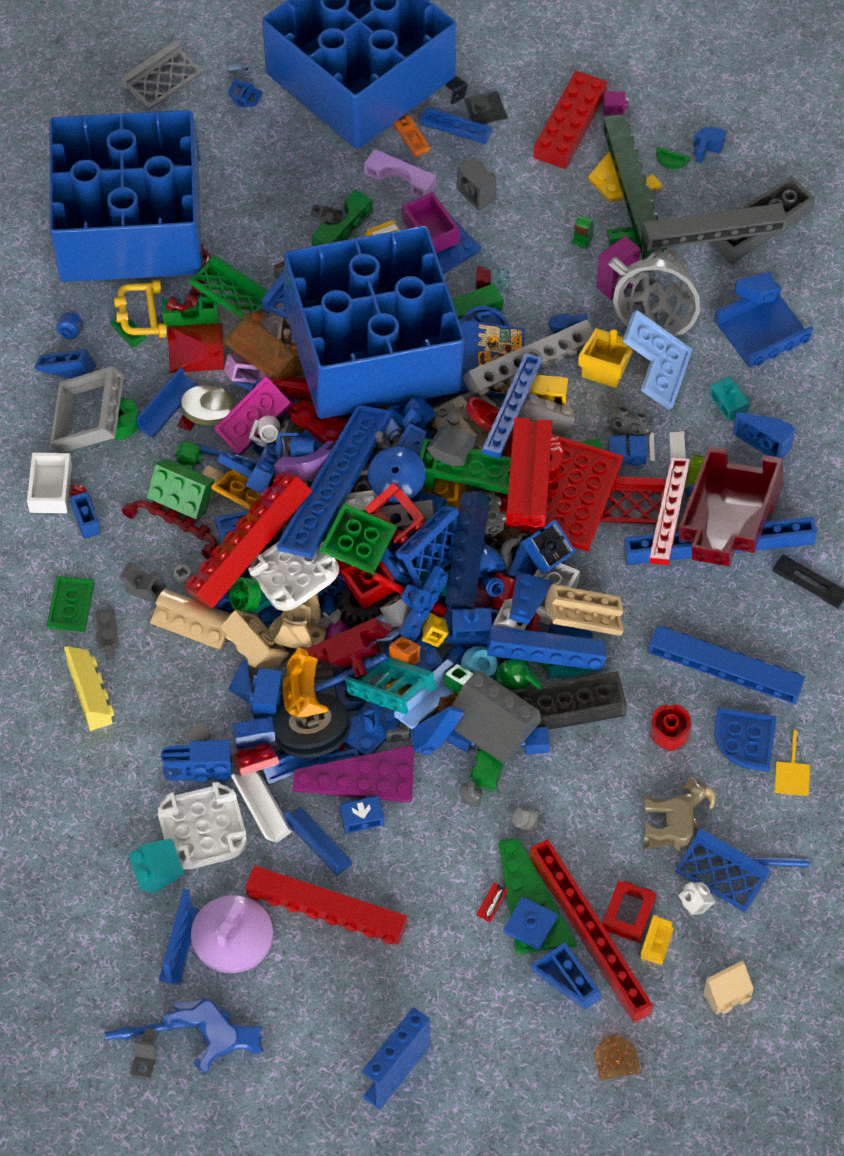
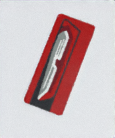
(491, 902)

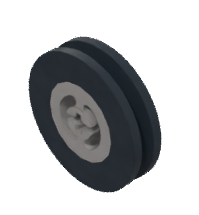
(313, 734)

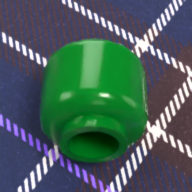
(188, 453)

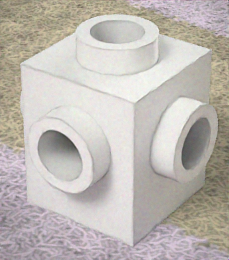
(696, 898)

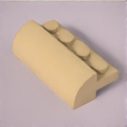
(584, 609)
(190, 618)

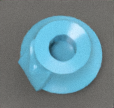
(477, 658)

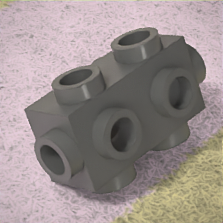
(630, 422)
(495, 518)

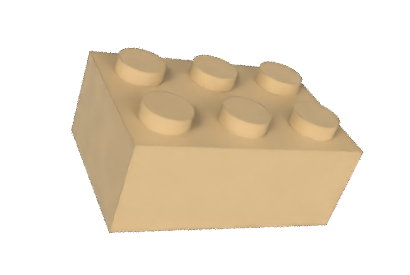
(253, 640)

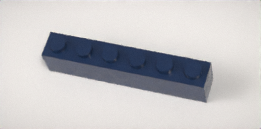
(467, 550)

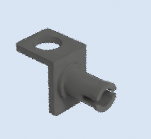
(404, 734)
(145, 1053)

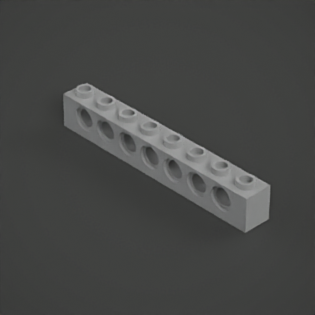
(479, 385)

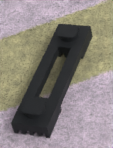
(786, 567)

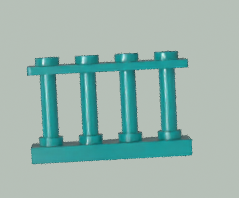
(396, 669)

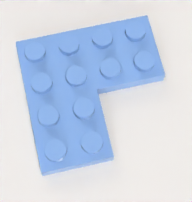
(666, 355)

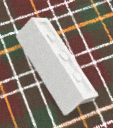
(262, 806)

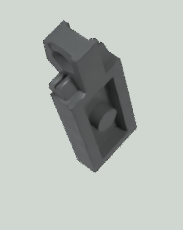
(107, 632)

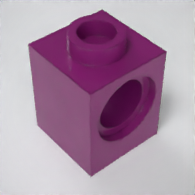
(615, 103)

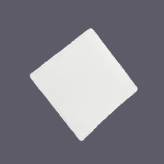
(677, 445)

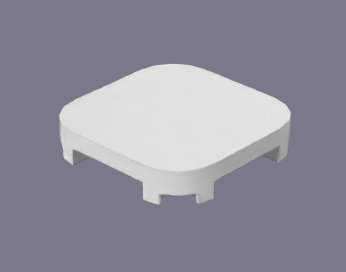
(291, 578)
(204, 825)

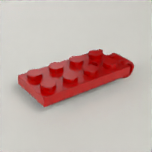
(321, 429)

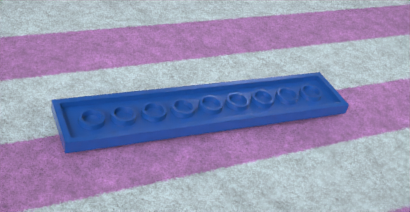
(334, 482)

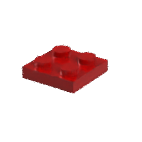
(255, 759)

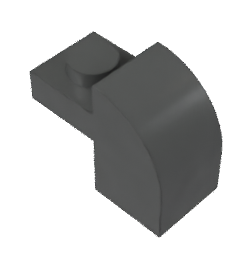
(140, 584)

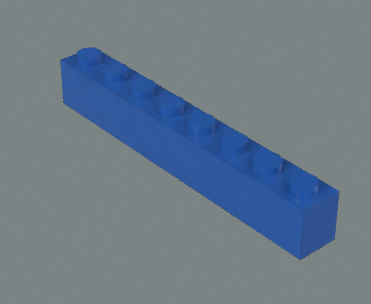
(726, 664)

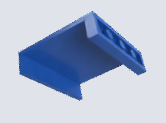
(761, 329)
(397, 1057)

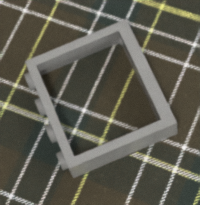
(112, 382)

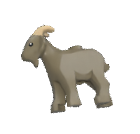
(679, 816)

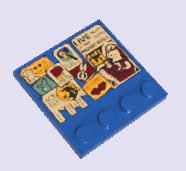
(486, 343)

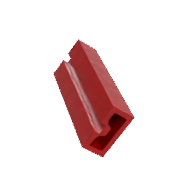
(529, 472)

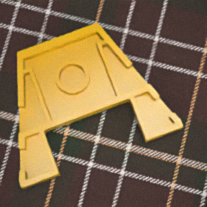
(606, 181)

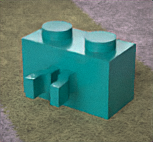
(729, 398)

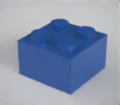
(267, 693)

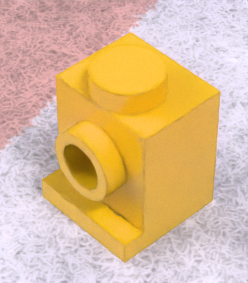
(434, 630)

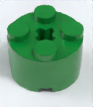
(127, 419)

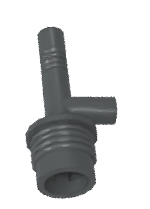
(382, 442)

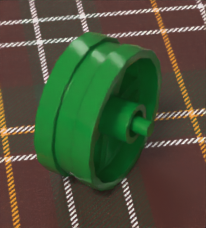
(245, 594)

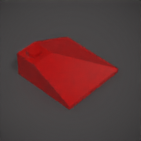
(196, 347)

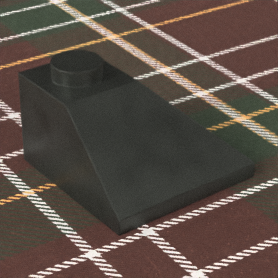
(486, 107)

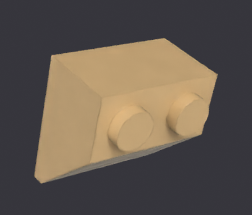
(728, 988)

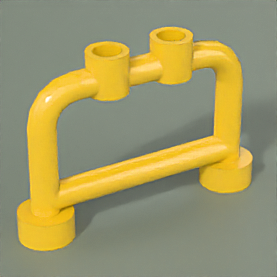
(122, 315)

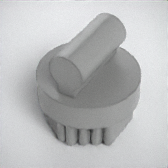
(525, 818)

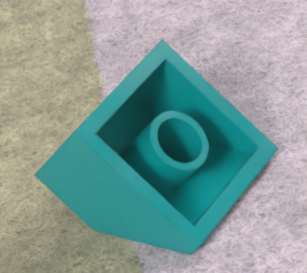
(156, 865)

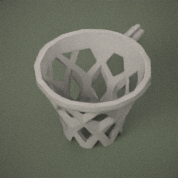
(639, 271)

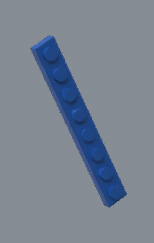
(512, 406)

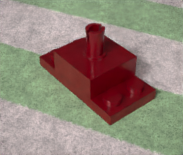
(352, 646)

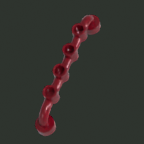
(191, 298)
(171, 516)

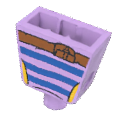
(240, 369)

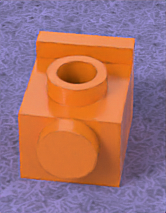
(405, 650)

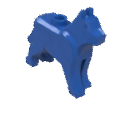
(215, 1029)

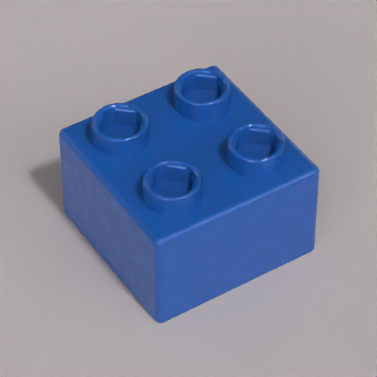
(359, 59)
(124, 195)
(373, 321)

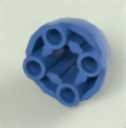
(490, 562)

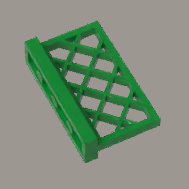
(234, 282)

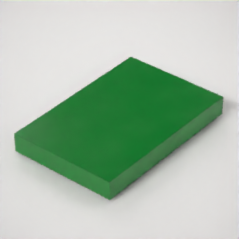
(70, 604)

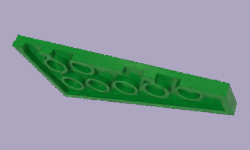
(524, 881)

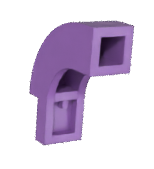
(305, 466)

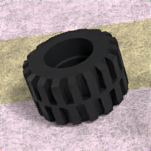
(353, 616)

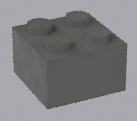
(476, 183)

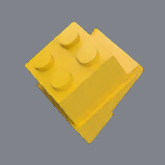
(604, 357)

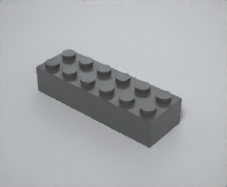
(796, 204)

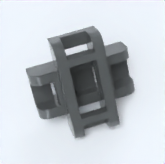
(326, 214)

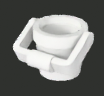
(267, 428)

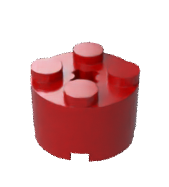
(670, 727)

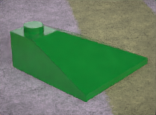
(358, 539)

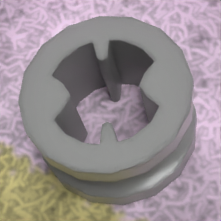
(178, 570)

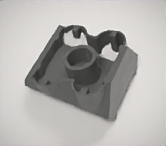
(451, 446)

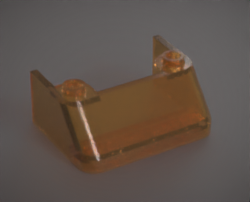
(263, 349)

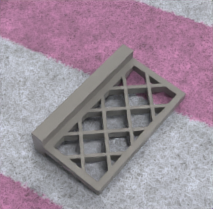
(151, 66)

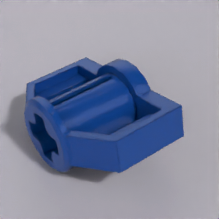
(248, 89)

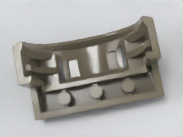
(455, 415)

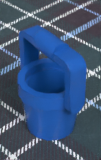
(298, 446)

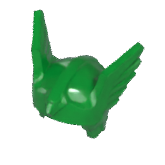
(516, 675)

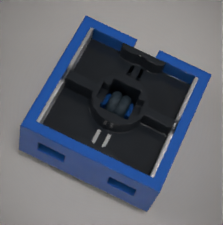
(548, 546)

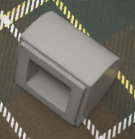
(198, 733)

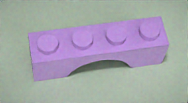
(381, 165)

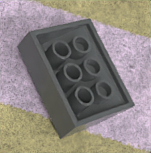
(494, 716)

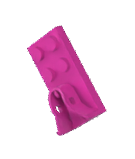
(261, 401)

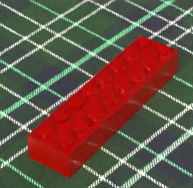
(247, 539)

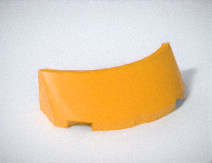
(298, 686)

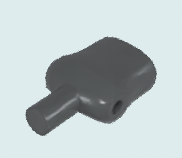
(471, 794)

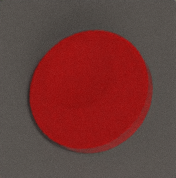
(482, 413)

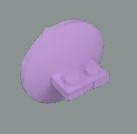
(232, 934)

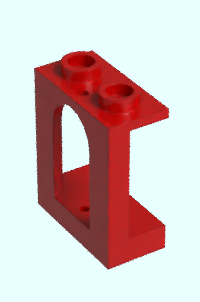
(394, 490)
(623, 929)

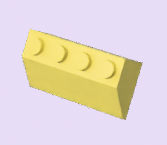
(88, 687)

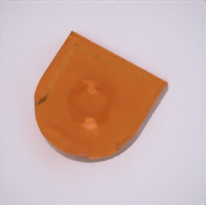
(616, 1058)

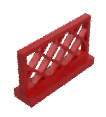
(632, 485)

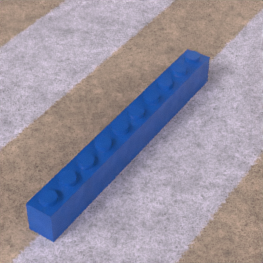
(773, 536)

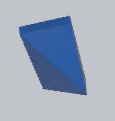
(241, 682)

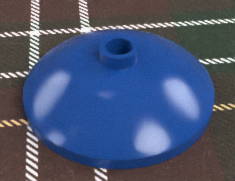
(410, 475)

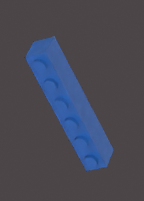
(546, 648)

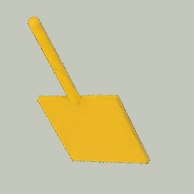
(792, 777)

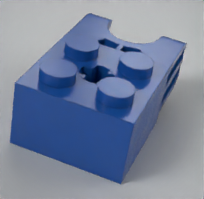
(198, 761)

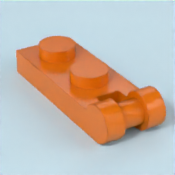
(411, 136)

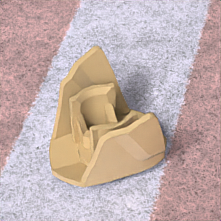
(297, 627)

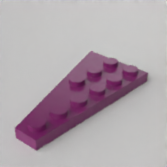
(377, 774)

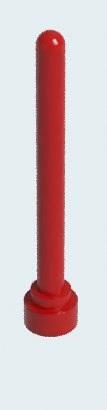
(438, 609)

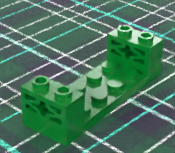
(478, 470)

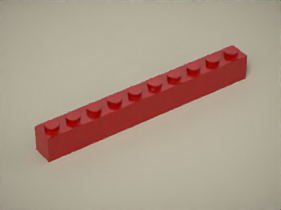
(591, 931)

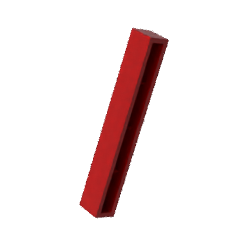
(326, 905)

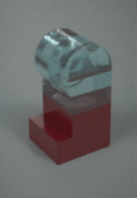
(499, 277)

